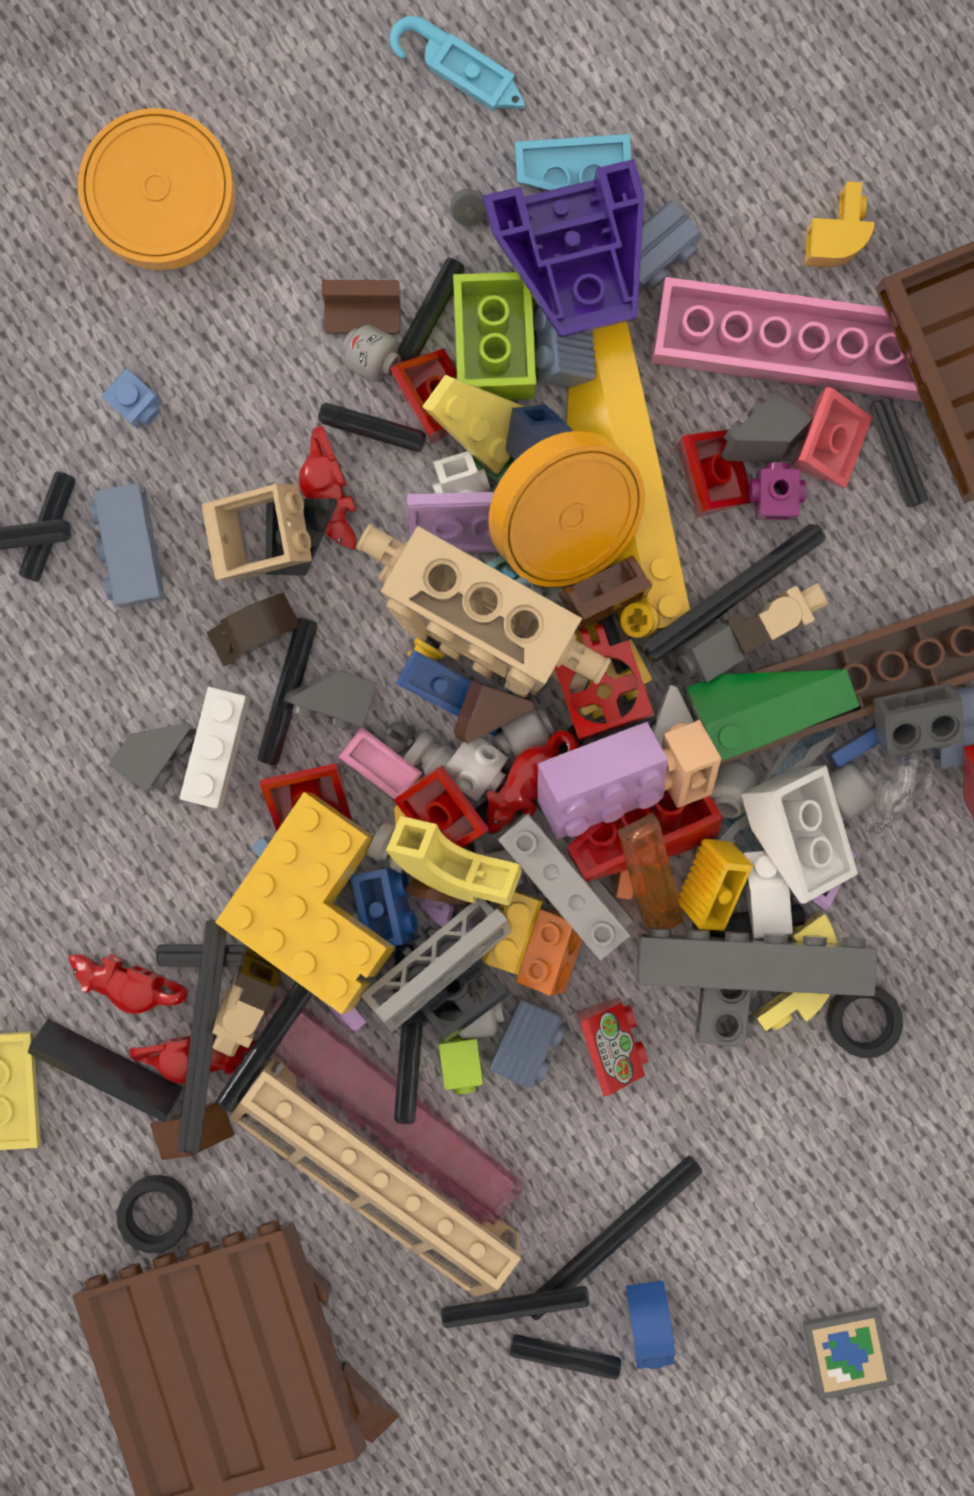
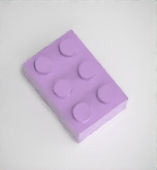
(602, 781)

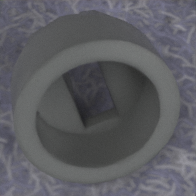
(403, 729)

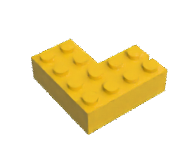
(289, 910)

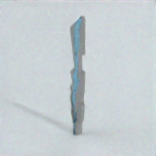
(795, 754)

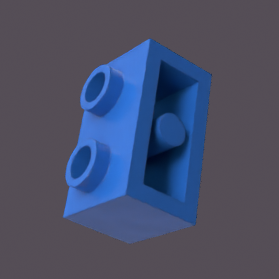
(384, 905)

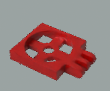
(640, 711)

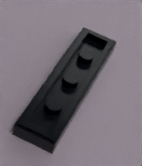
(105, 1070)

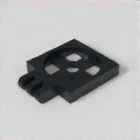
(463, 1000)

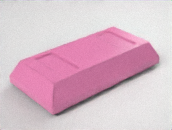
(379, 764)

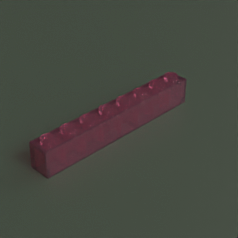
(369, 1096)

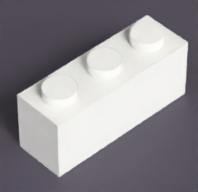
(215, 748)

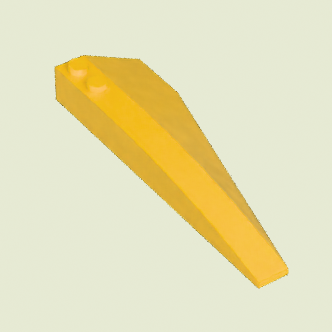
(618, 411)

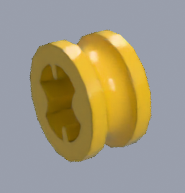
(635, 609)
(426, 650)

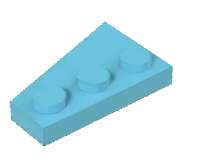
(567, 161)

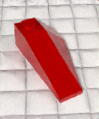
(599, 849)

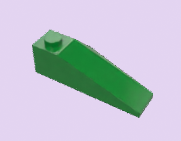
(759, 708)

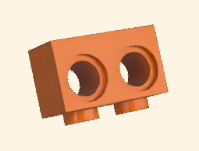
(550, 954)

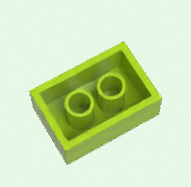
(495, 334)

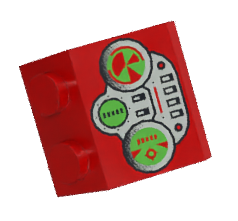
(612, 1045)

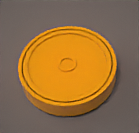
(157, 189)
(566, 508)

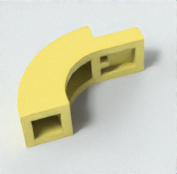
(449, 868)
(779, 1009)

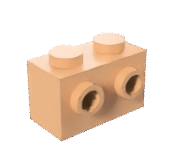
(691, 763)

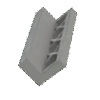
(442, 969)

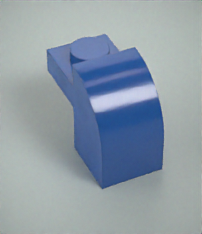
(650, 1325)

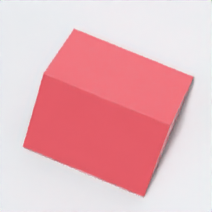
(832, 438)

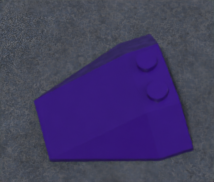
(576, 246)

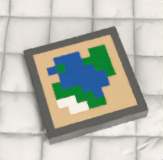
(848, 1353)

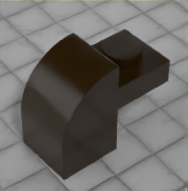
(253, 628)

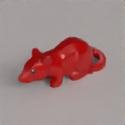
(323, 478)
(523, 782)
(128, 989)
(172, 1057)

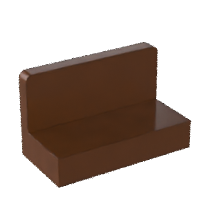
(361, 302)

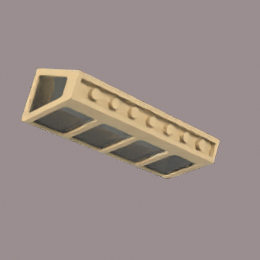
(375, 1186)

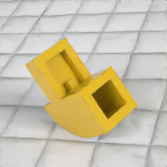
(841, 239)

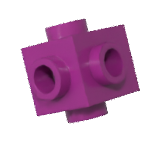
(770, 504)

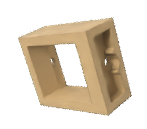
(223, 521)

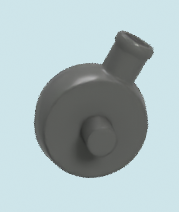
(468, 207)

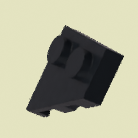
(317, 517)

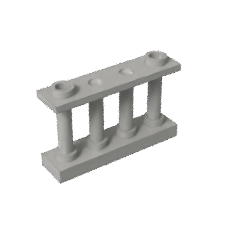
(585, 905)

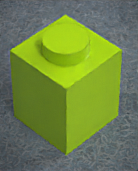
(461, 1064)

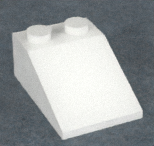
(802, 830)

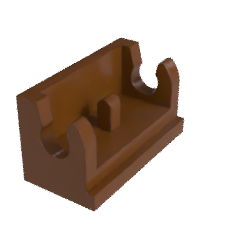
(606, 592)

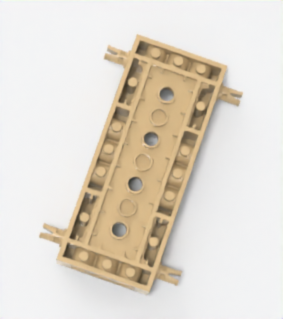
(479, 613)

